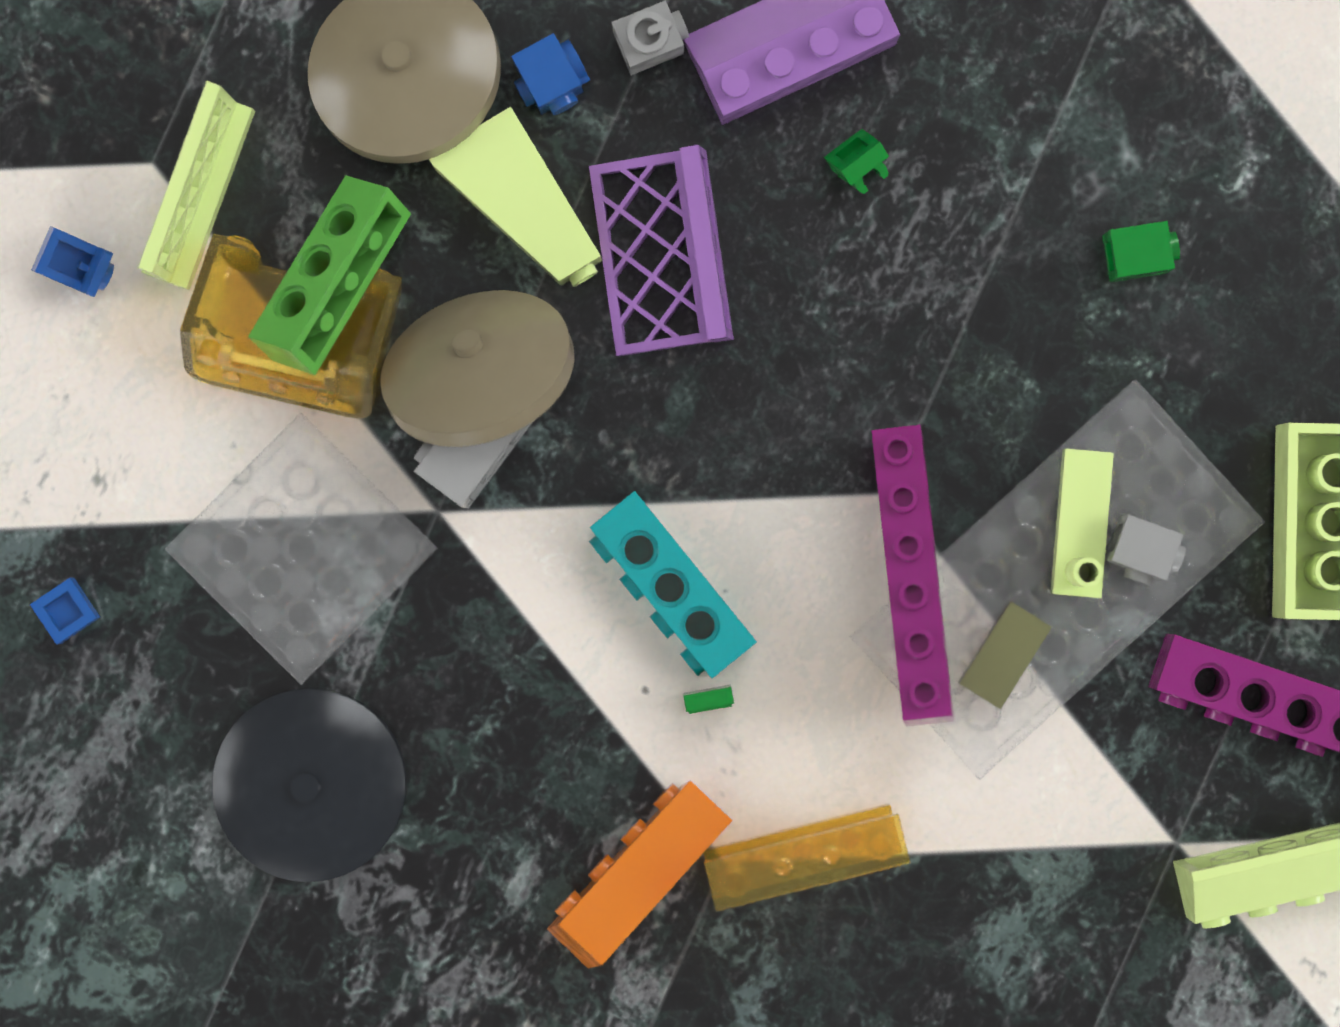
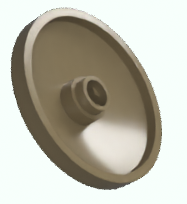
(404, 76)
(477, 368)

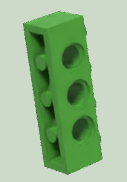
(330, 275)

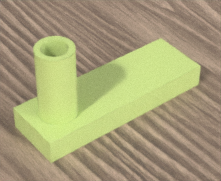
(1082, 523)

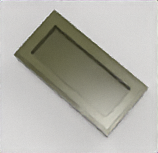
(1004, 654)

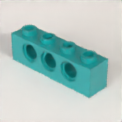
(728, 636)

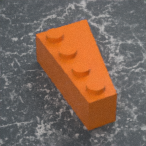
(639, 874)

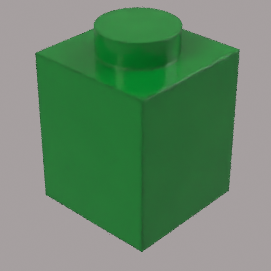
(1140, 251)

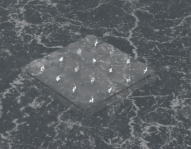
(301, 548)

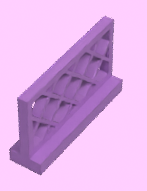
(702, 248)

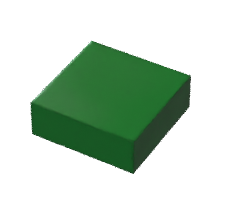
(708, 699)

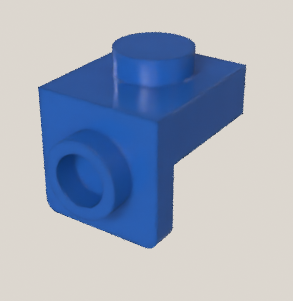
(74, 262)

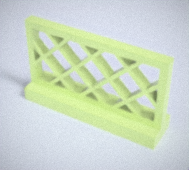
(196, 187)

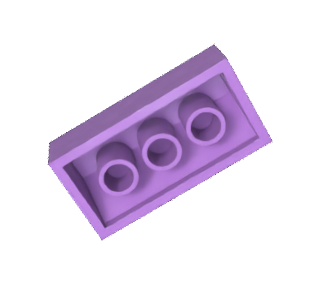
(784, 47)

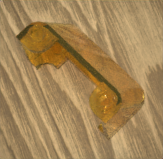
(229, 301)

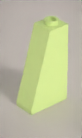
(518, 194)

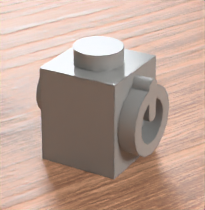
(650, 36)

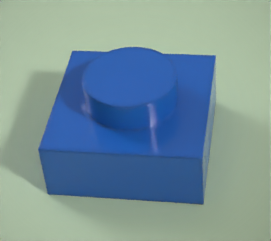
(65, 611)

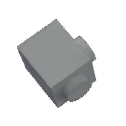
(1145, 550)

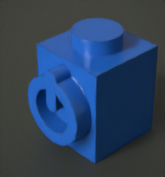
(549, 75)

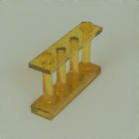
(805, 856)

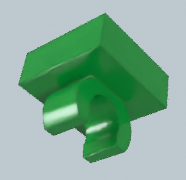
(857, 158)

